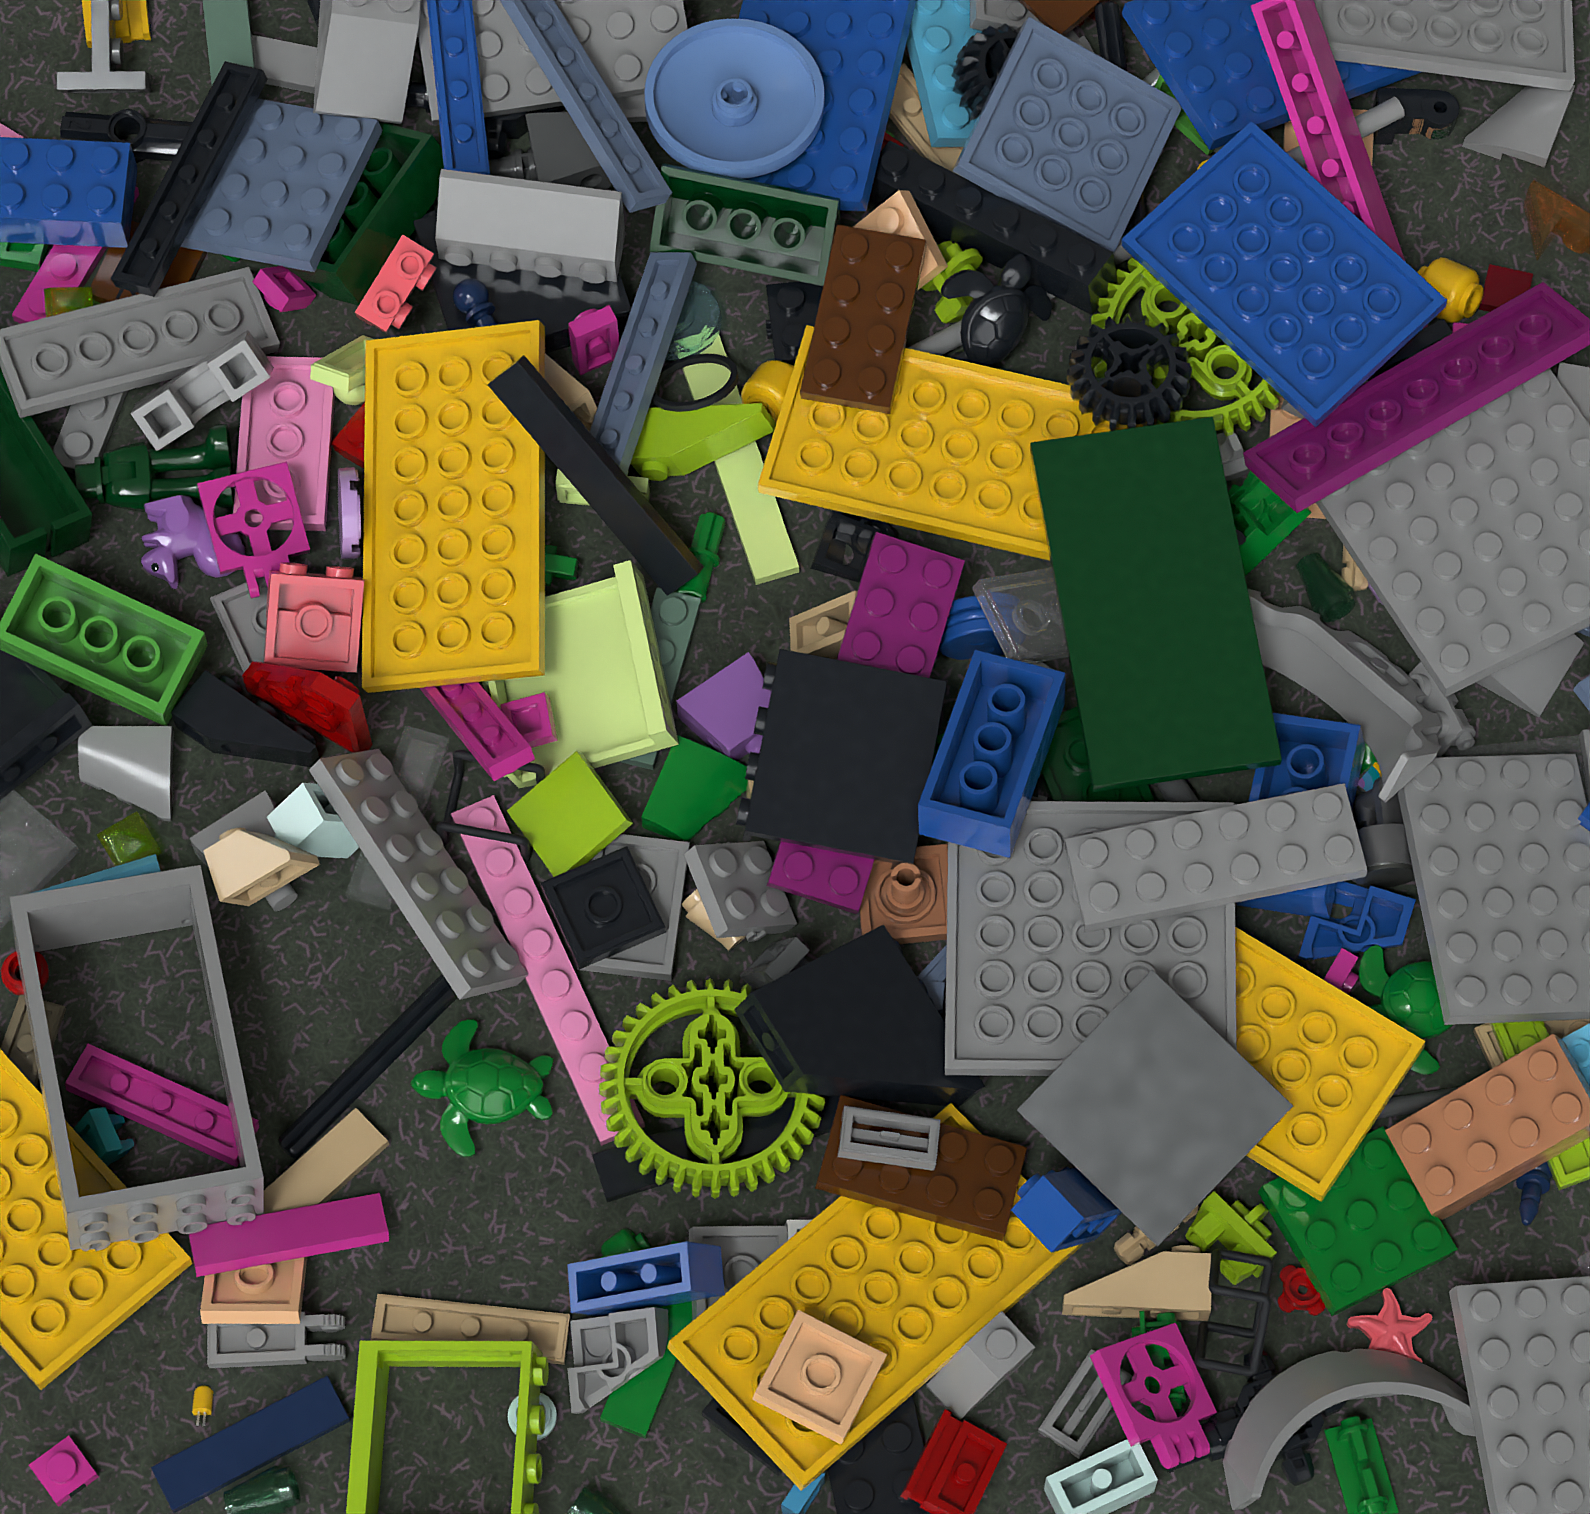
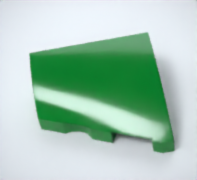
(1261, 518)
(692, 790)

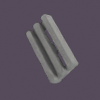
(884, 1154)
(1062, 1438)

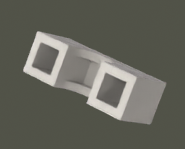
(200, 389)

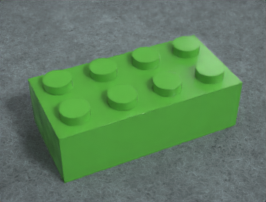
(101, 640)

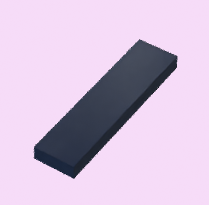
(250, 1444)

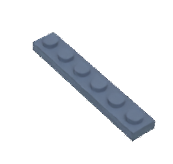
(589, 102)
(642, 354)

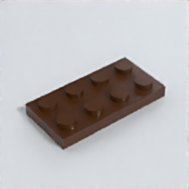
(863, 319)
(967, 1189)

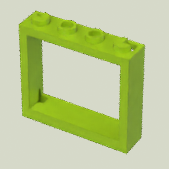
(371, 1403)

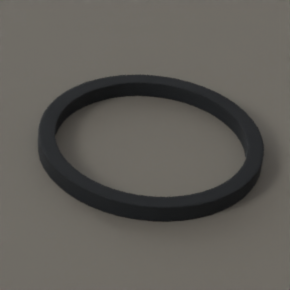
(706, 401)

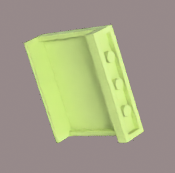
(599, 676)

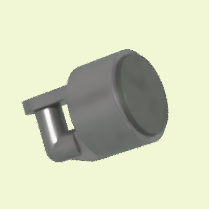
(1382, 840)

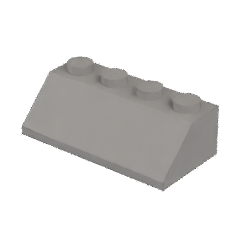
(529, 226)

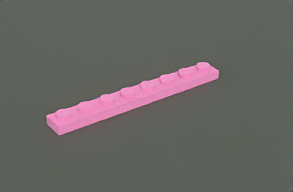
(543, 957)

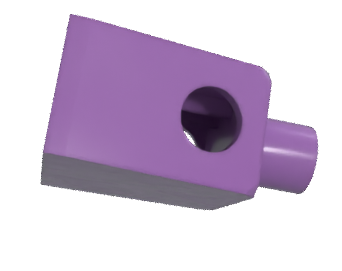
(726, 708)

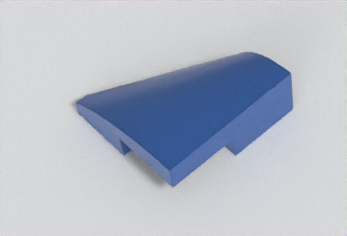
(1376, 919)

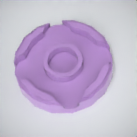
(349, 514)

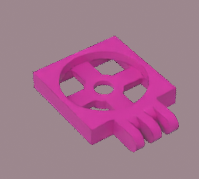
(264, 558)
(1172, 1436)

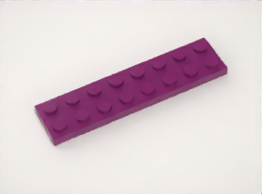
(1421, 397)
(891, 627)

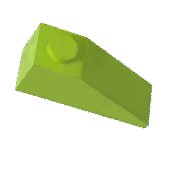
(688, 440)

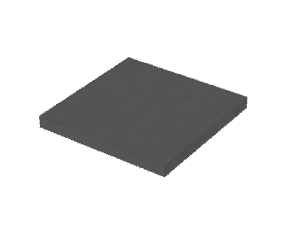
(1154, 1108)

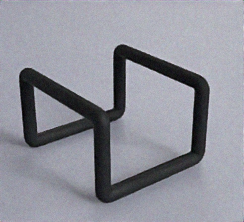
(447, 826)
(1261, 1317)

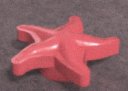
(1391, 1329)

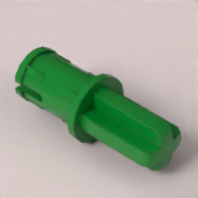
(705, 549)

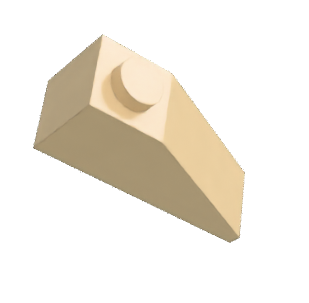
(1155, 1285)

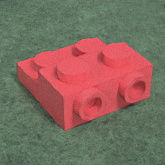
(402, 272)
(313, 618)

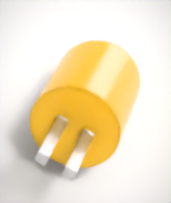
(202, 1402)

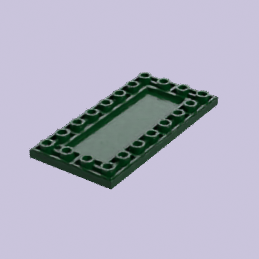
(1154, 604)

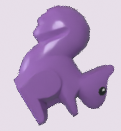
(181, 534)

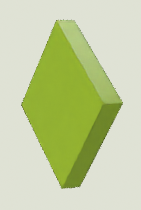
(569, 816)

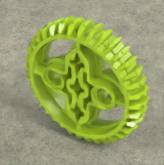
(1203, 357)
(620, 1089)

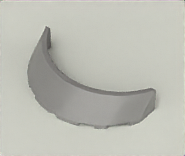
(1353, 682)
(1315, 1386)

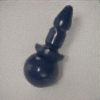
(472, 299)
(1532, 1186)

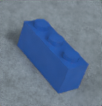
(1064, 1209)
(646, 1279)

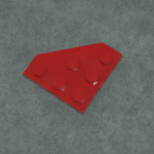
(314, 700)

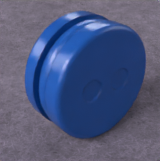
(968, 631)

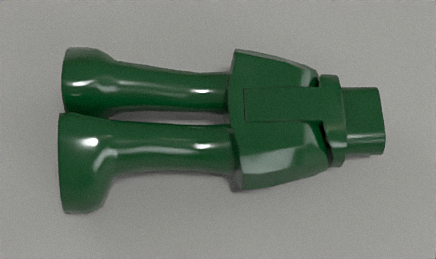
(128, 473)

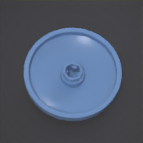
(734, 98)

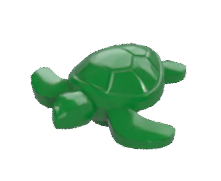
(1406, 999)
(482, 1086)

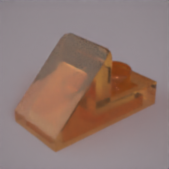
(1552, 216)

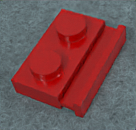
(953, 1467)

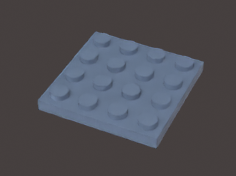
(1068, 135)
(284, 185)

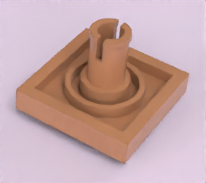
(909, 897)

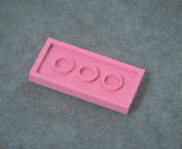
(293, 423)

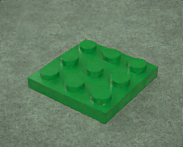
(1364, 1231)

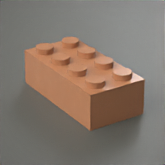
(1495, 1127)

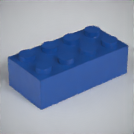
(66, 192)
(991, 753)
(1313, 757)

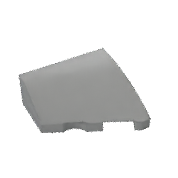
(1523, 126)
(130, 764)
(613, 1351)

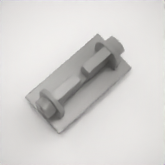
(1454, 725)

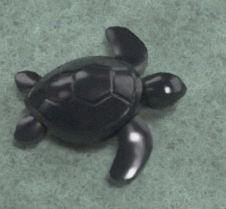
(997, 312)

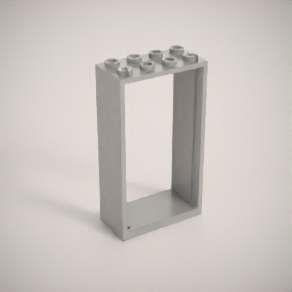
(115, 911)

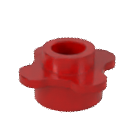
(1291, 1299)

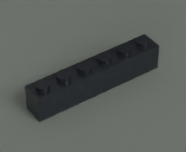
(997, 227)

